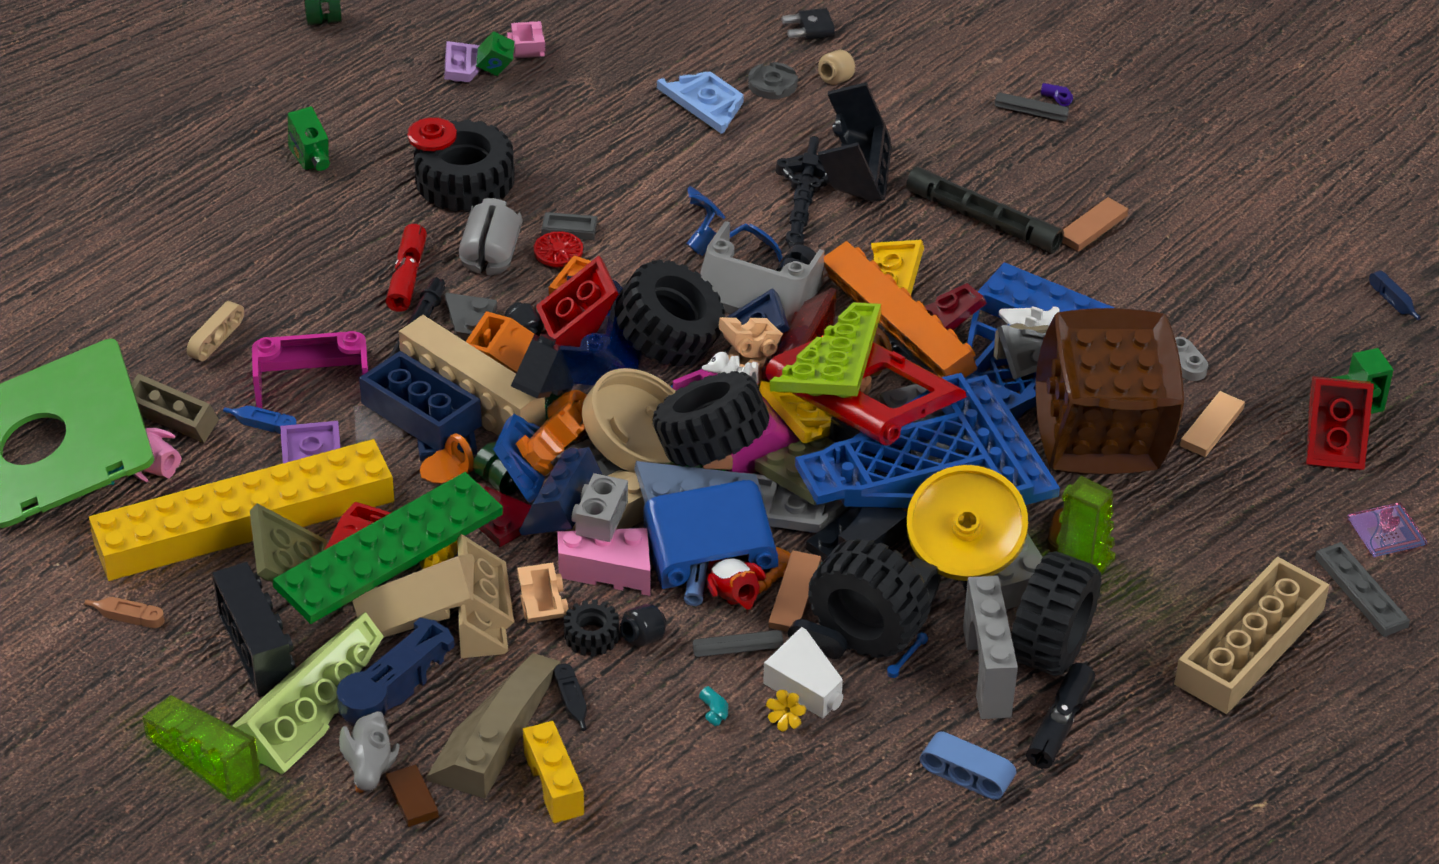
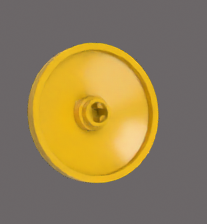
(967, 522)

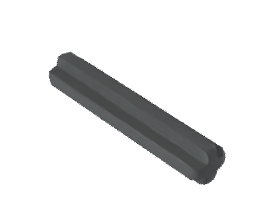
(1031, 107)
(737, 643)

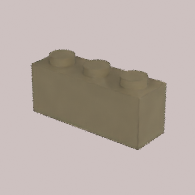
(174, 408)

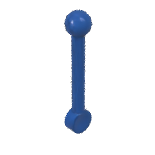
(893, 670)

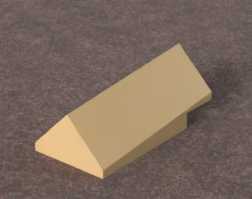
(419, 595)
(490, 614)

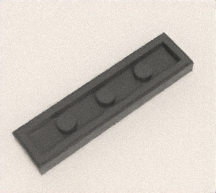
(1362, 589)

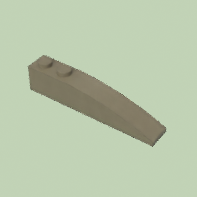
(490, 733)

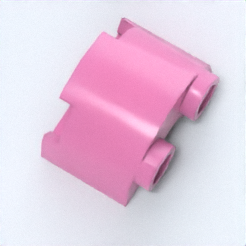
(528, 39)

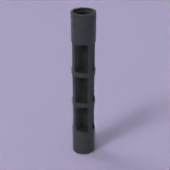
(985, 209)

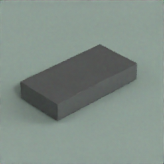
(579, 225)

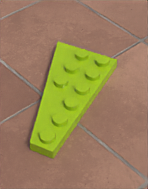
(837, 359)

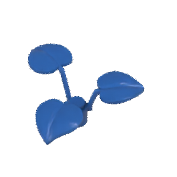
(704, 234)

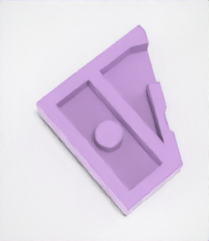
(461, 61)

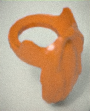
(448, 462)

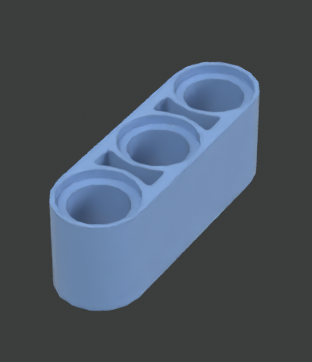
(968, 765)

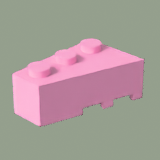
(617, 562)

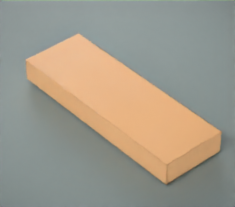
(1212, 424)

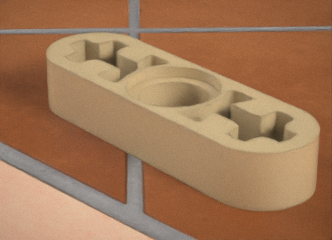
(215, 331)

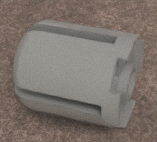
(488, 238)

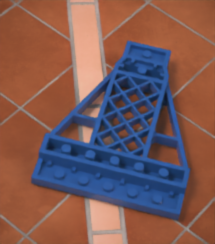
(1012, 289)
(982, 429)

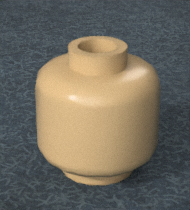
(836, 67)

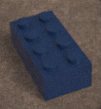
(420, 400)

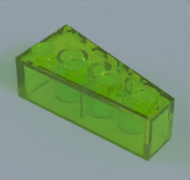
(1087, 523)
(205, 746)

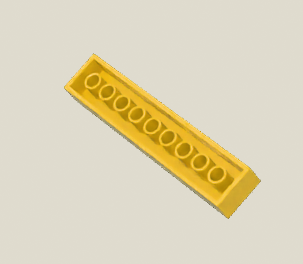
(219, 512)

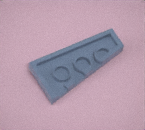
(665, 479)

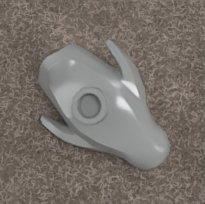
(368, 750)

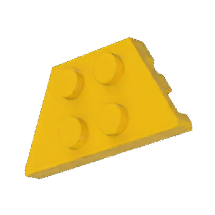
(802, 417)

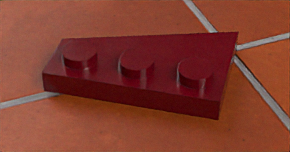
(956, 305)
(506, 526)

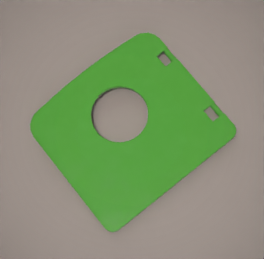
(102, 430)

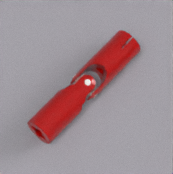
(406, 267)

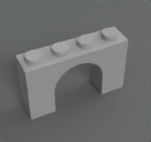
(989, 632)

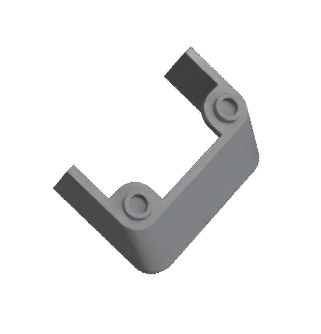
(742, 281)

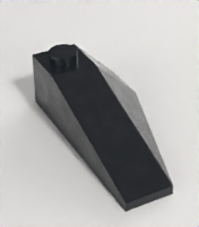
(543, 369)

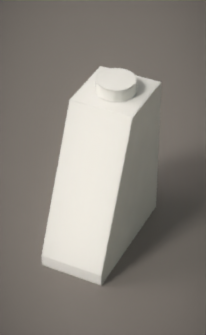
(805, 670)

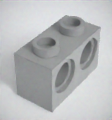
(600, 507)

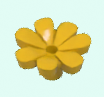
(785, 710)

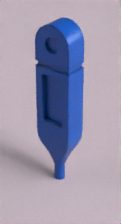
(261, 418)

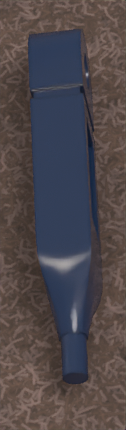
(1392, 293)

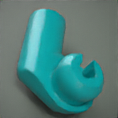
(717, 704)

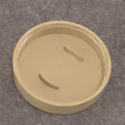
(621, 414)

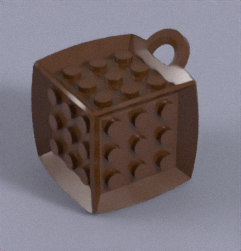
(1108, 390)

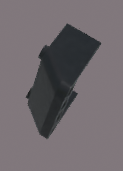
(865, 151)

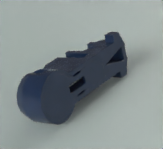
(395, 674)

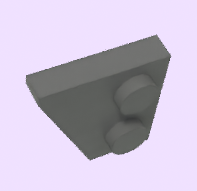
(467, 311)
(1021, 349)

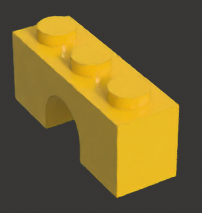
(550, 761)

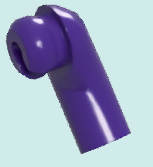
(1059, 93)

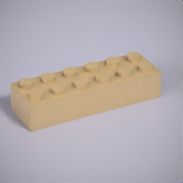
(471, 371)
(1251, 635)

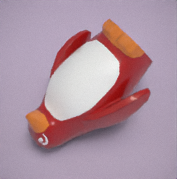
(735, 581)

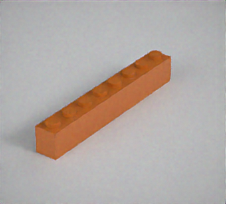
(900, 314)

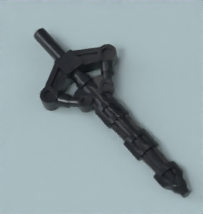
(804, 185)

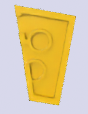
(899, 260)

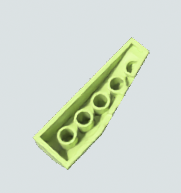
(305, 701)

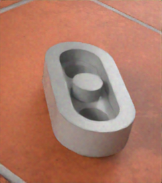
(1192, 362)

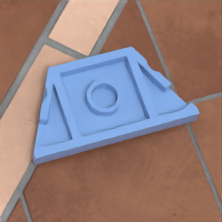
(705, 97)

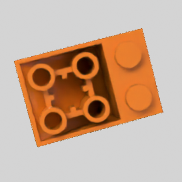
(501, 339)

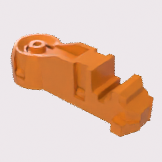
(561, 428)

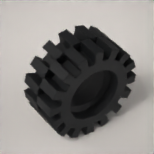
(591, 615)

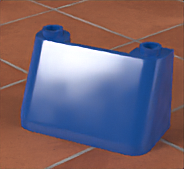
(707, 527)

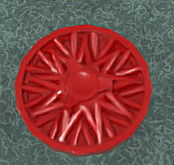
(432, 134)
(557, 248)

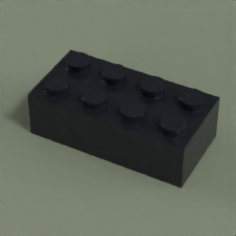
(253, 627)

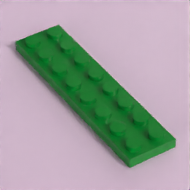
(387, 547)

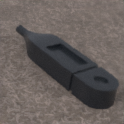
(571, 694)

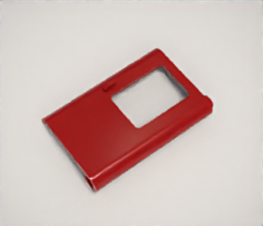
(868, 414)

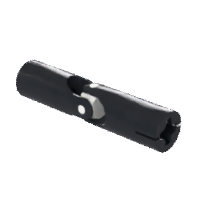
(1055, 724)

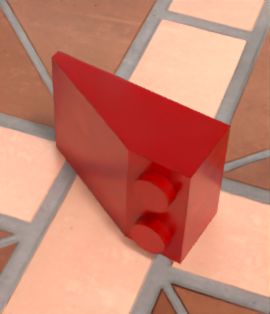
(579, 304)
(1339, 422)

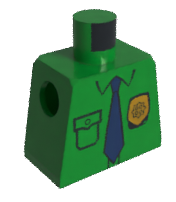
(309, 150)

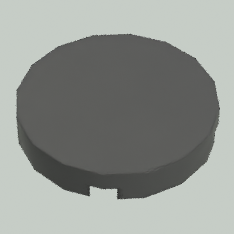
(773, 80)

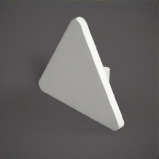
(1028, 316)

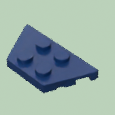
(525, 477)

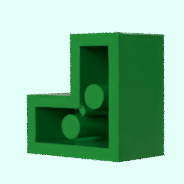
(1374, 368)

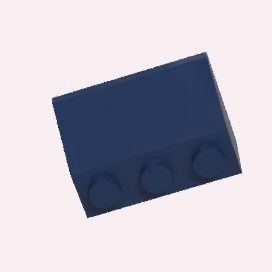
(561, 492)

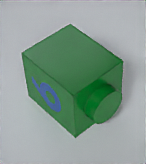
(495, 53)

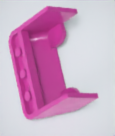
(306, 352)
(773, 438)

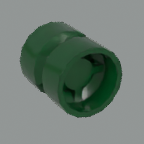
(314, 13)
(492, 470)

